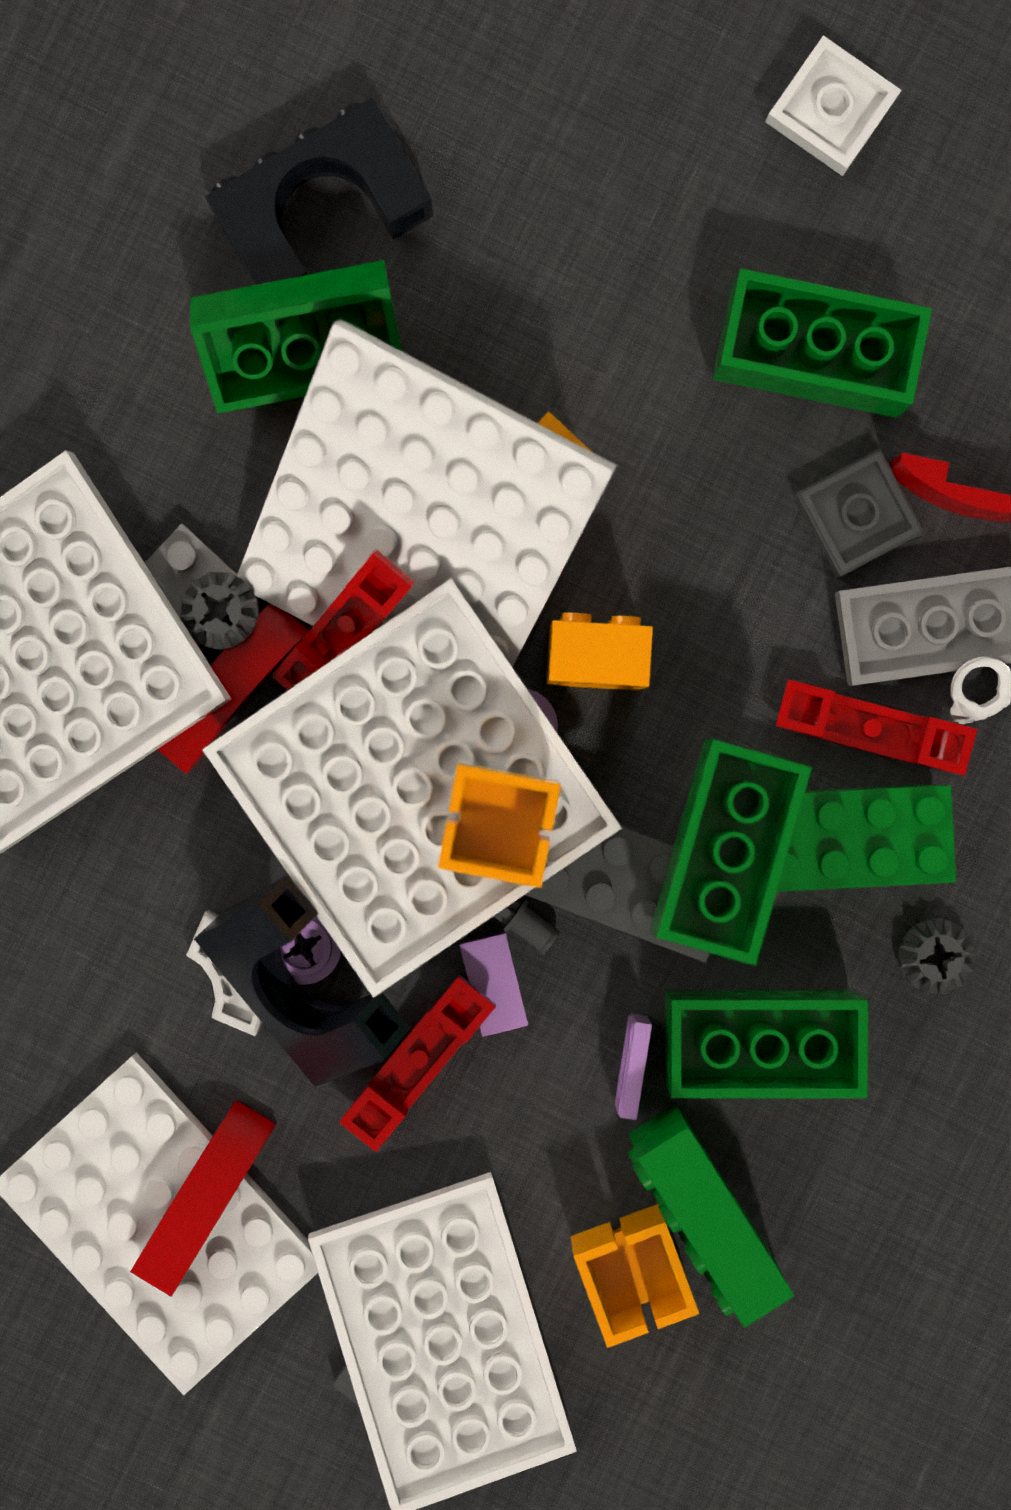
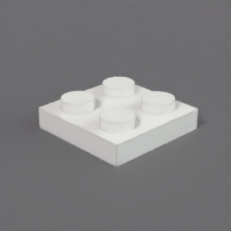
(832, 105)

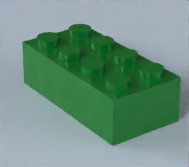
(269, 336)
(821, 343)
(872, 838)
(730, 851)
(766, 1044)
(712, 1221)

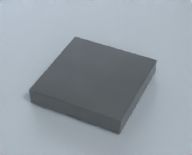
(858, 513)

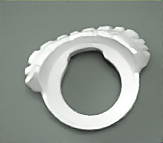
(967, 711)

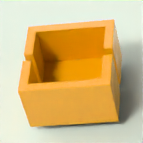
(599, 653)
(499, 825)
(630, 1269)

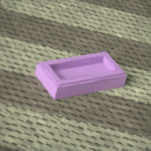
(493, 974)
(632, 1066)

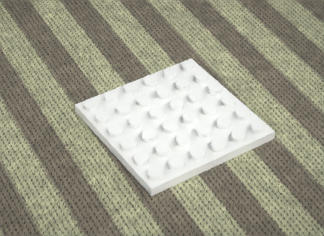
(430, 481)
(87, 651)
(360, 776)

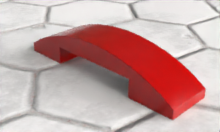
(928, 481)
(349, 619)
(241, 673)
(876, 728)
(416, 1062)
(203, 1198)

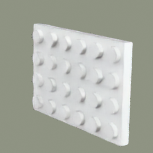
(99, 1194)
(441, 1343)

